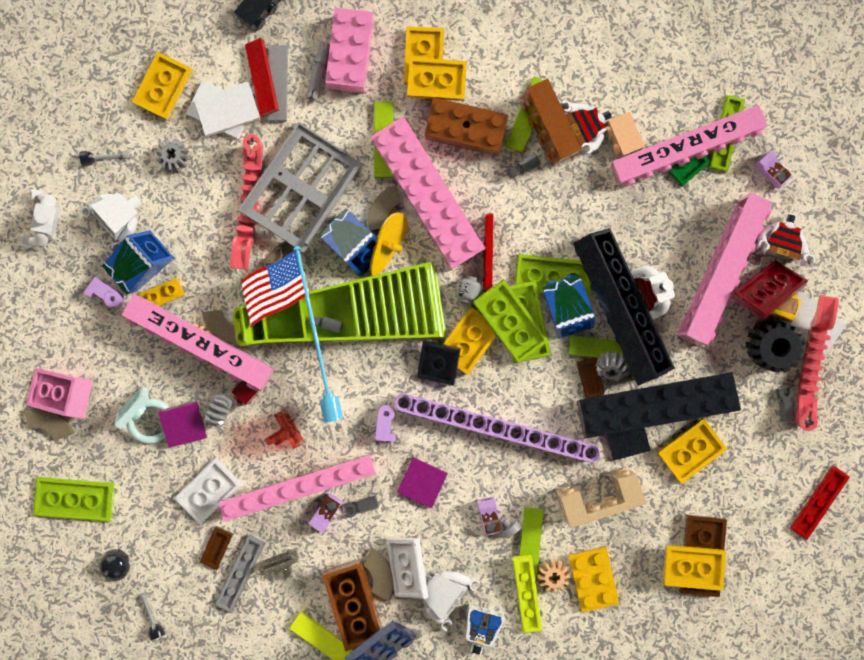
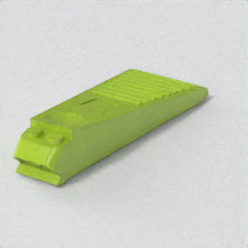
(371, 308)

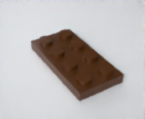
(704, 533)

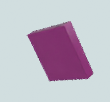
(182, 424)
(422, 482)

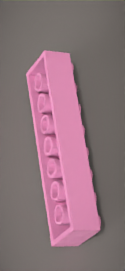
(427, 193)
(725, 270)

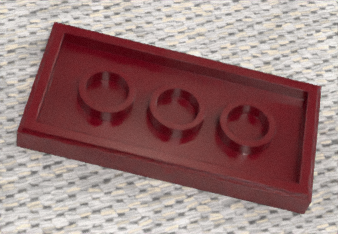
(769, 289)

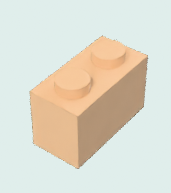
(624, 135)

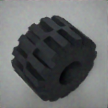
(785, 351)

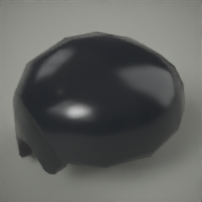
(114, 565)

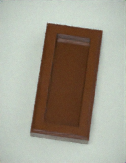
(589, 378)
(216, 547)

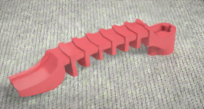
(244, 241)
(822, 322)

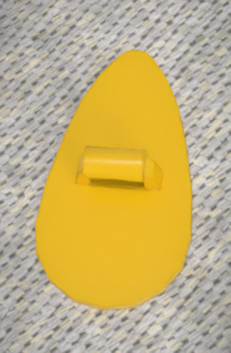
(388, 242)

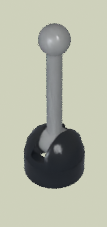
(88, 158)
(155, 630)

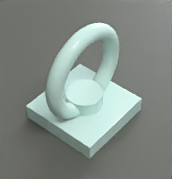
(133, 410)

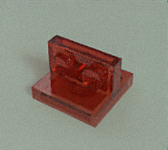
(288, 431)

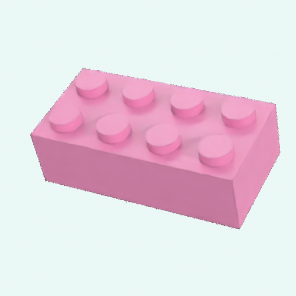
(349, 50)

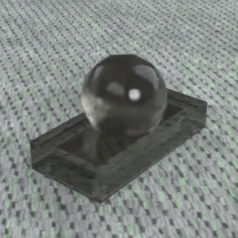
(280, 564)

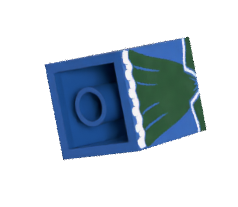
(350, 241)
(137, 261)
(568, 306)

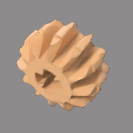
(548, 572)

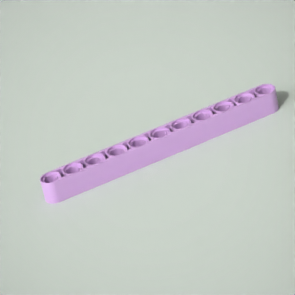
(486, 428)

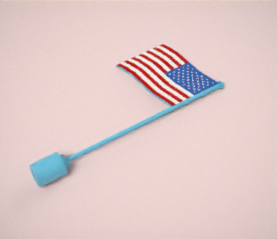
(277, 289)

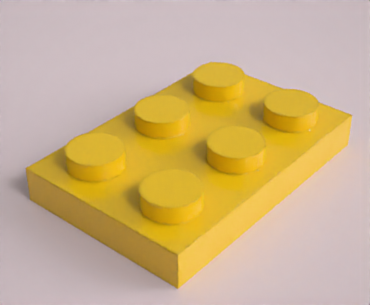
(422, 43)
(436, 79)
(162, 86)
(473, 337)
(692, 450)
(694, 567)
(593, 579)

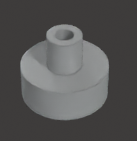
(510, 528)

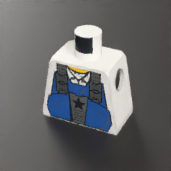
(482, 627)

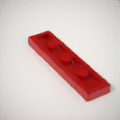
(261, 77)
(488, 252)
(819, 502)

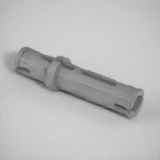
(318, 71)

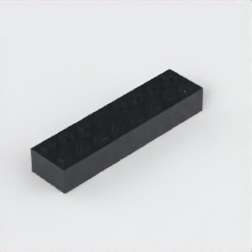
(623, 306)
(658, 405)

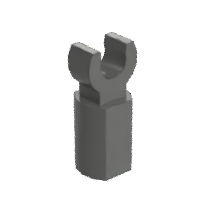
(524, 166)
(328, 324)
(786, 405)
(362, 506)

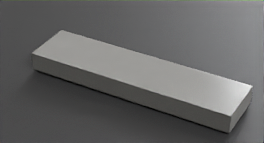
(279, 70)
(240, 573)

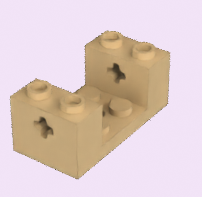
(628, 497)

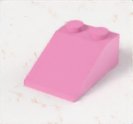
(59, 393)

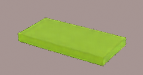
(548, 269)
(529, 297)
(510, 321)
(73, 499)

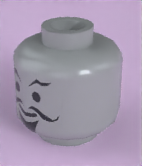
(468, 290)

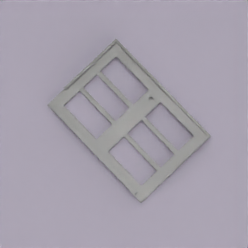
(294, 183)

